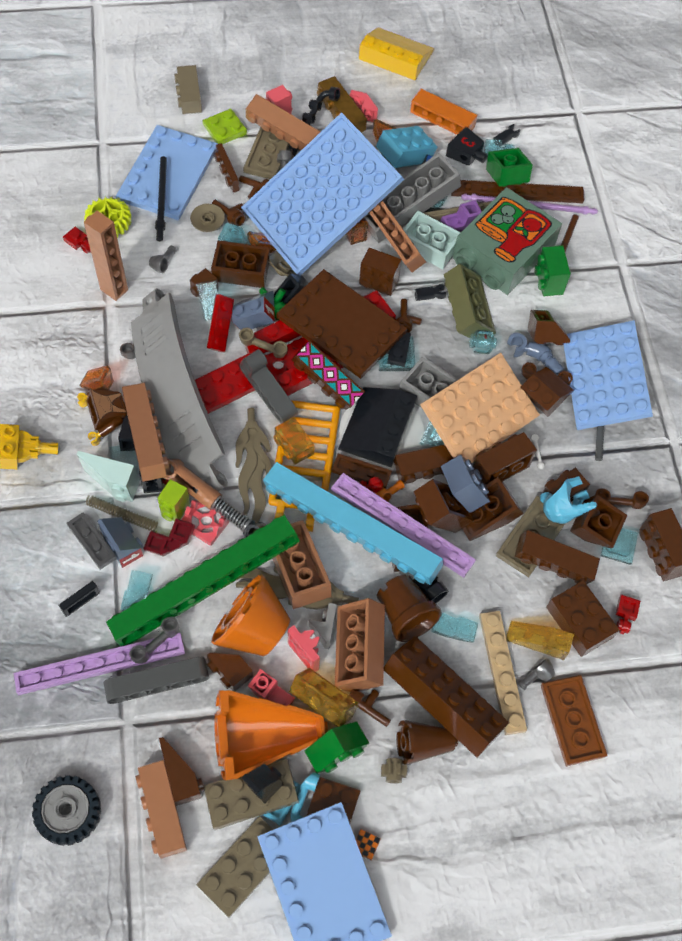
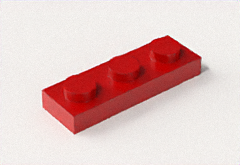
(220, 323)

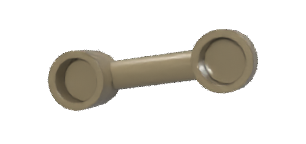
(247, 337)

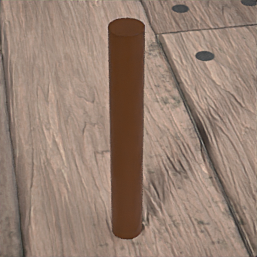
(569, 232)

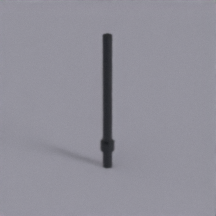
(160, 224)

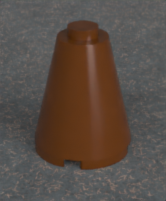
(423, 741)

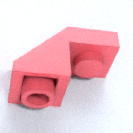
(365, 103)
(267, 688)

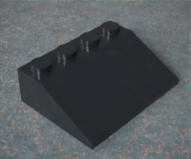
(378, 424)

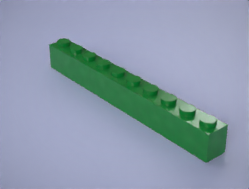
(202, 581)

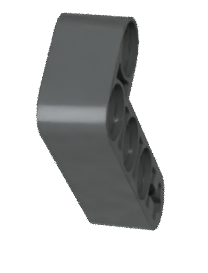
(267, 387)

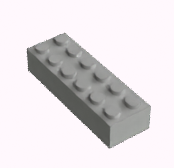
(418, 192)

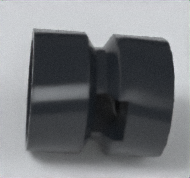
(435, 591)

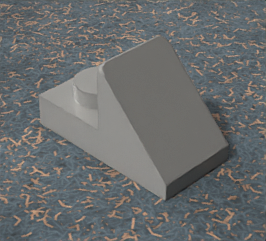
(325, 628)

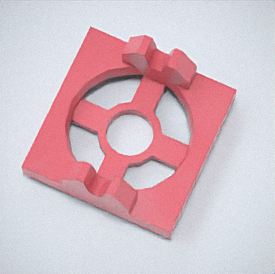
(210, 537)
(304, 647)

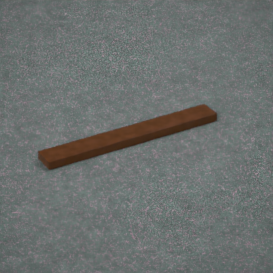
(529, 192)

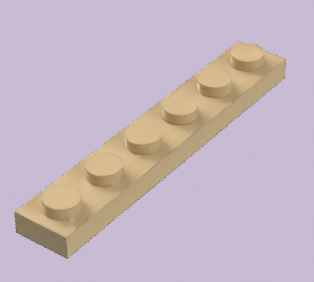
(502, 672)

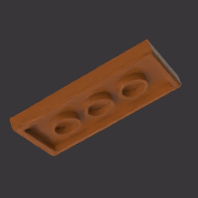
(573, 720)

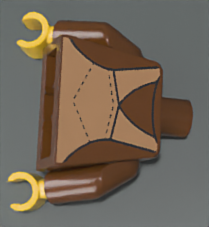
(106, 411)

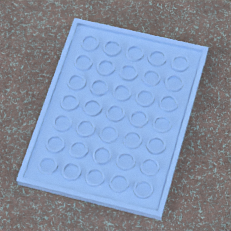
(321, 194)

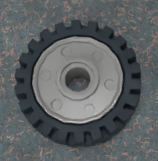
(52, 800)

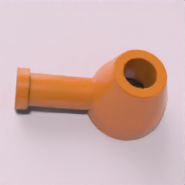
(387, 493)

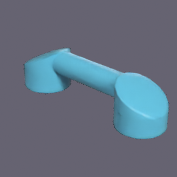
(308, 784)

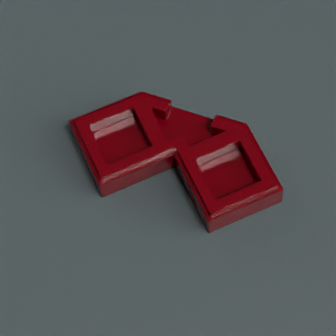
(178, 538)

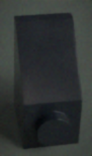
(292, 285)
(263, 782)

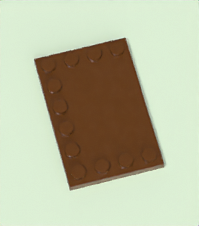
(342, 323)

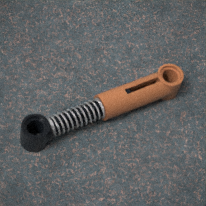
(210, 497)

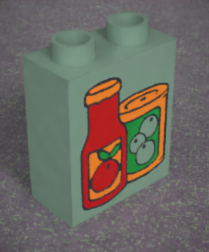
(506, 241)

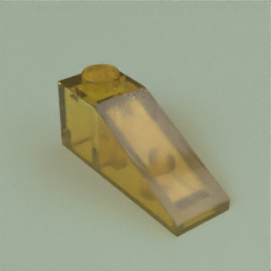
(541, 638)

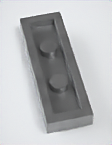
(91, 541)

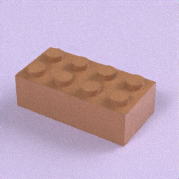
(302, 570)
(360, 645)

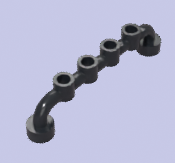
(316, 105)

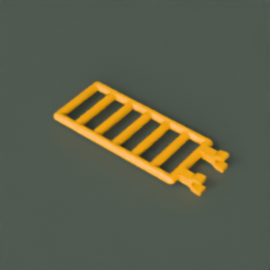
(328, 457)

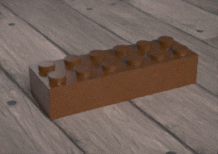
(445, 696)

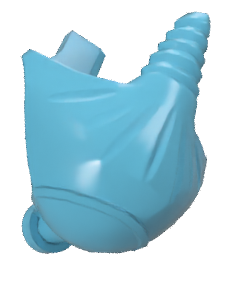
(558, 505)

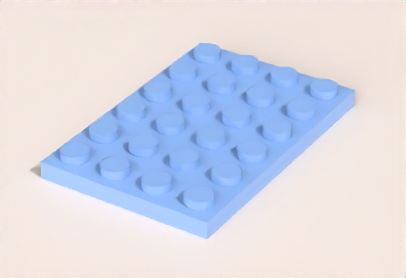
(607, 376)

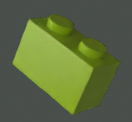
(173, 501)

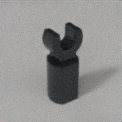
(507, 134)
(430, 293)

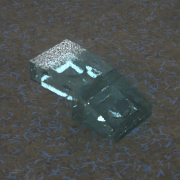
(137, 588)
(456, 628)

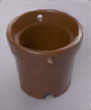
(408, 608)

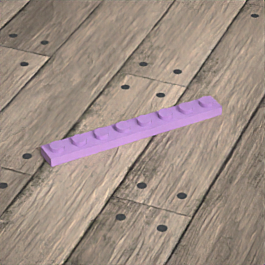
(402, 523)
(91, 665)

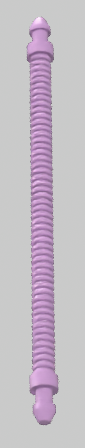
(567, 208)

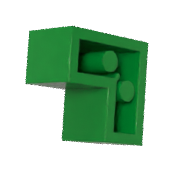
(336, 747)

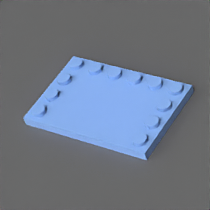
(186, 165)
(323, 879)

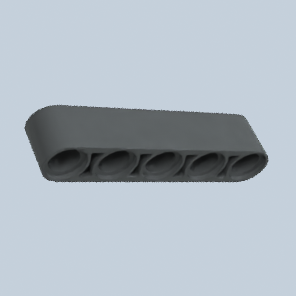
(155, 680)

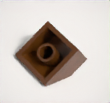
(546, 390)
(600, 524)

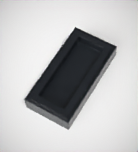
(79, 598)

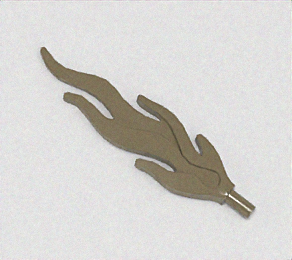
(256, 461)
(275, 582)

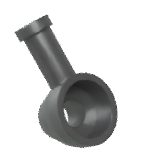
(160, 262)
(543, 671)

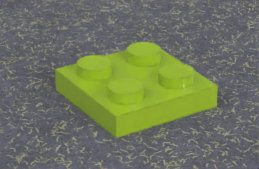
(224, 127)

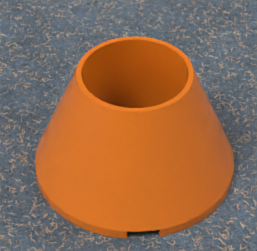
(254, 621)

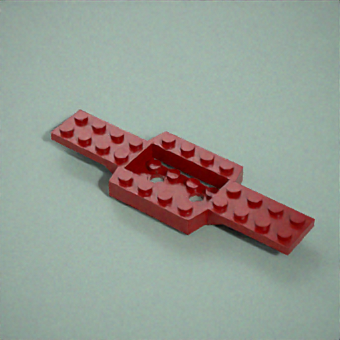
(230, 383)

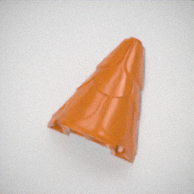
(260, 732)

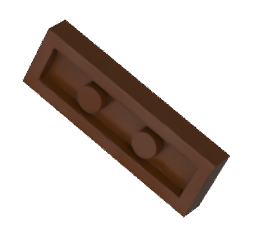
(226, 168)
(360, 470)

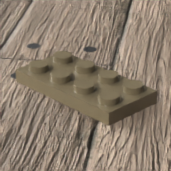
(263, 155)
(532, 520)
(234, 801)
(237, 871)

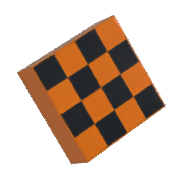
(367, 844)

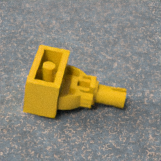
(20, 446)

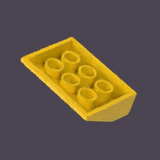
(394, 53)

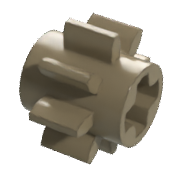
(394, 770)

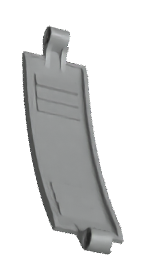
(175, 396)

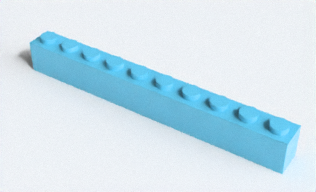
(353, 523)

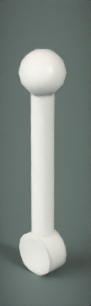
(534, 438)

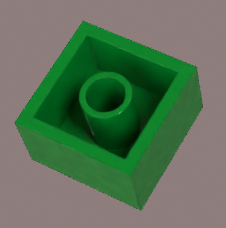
(509, 167)
(552, 271)

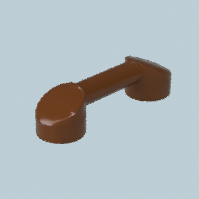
(529, 369)
(638, 501)

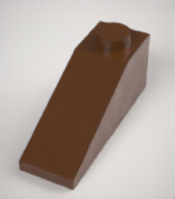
(182, 778)

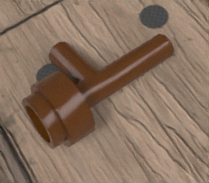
(255, 184)
(234, 214)
(407, 320)
(367, 706)

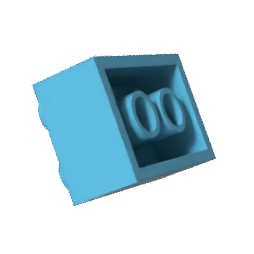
(405, 146)

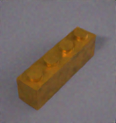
(344, 104)

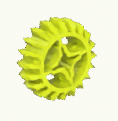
(114, 210)

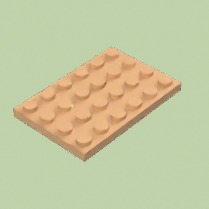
(480, 409)

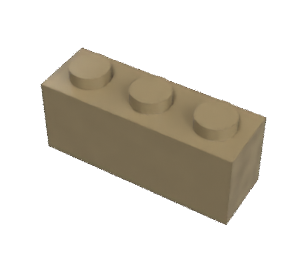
(188, 89)

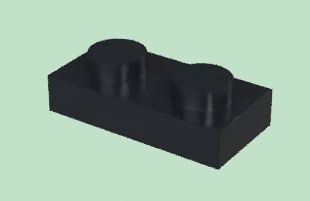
(398, 353)

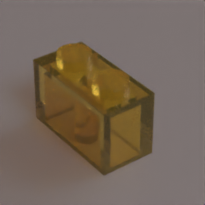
(294, 441)

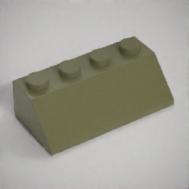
(468, 301)

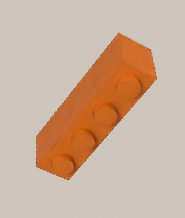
(442, 112)

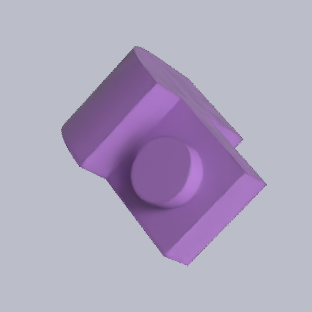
(465, 215)

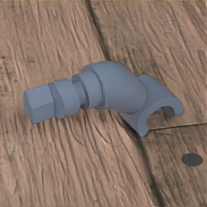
(538, 351)

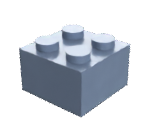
(465, 483)

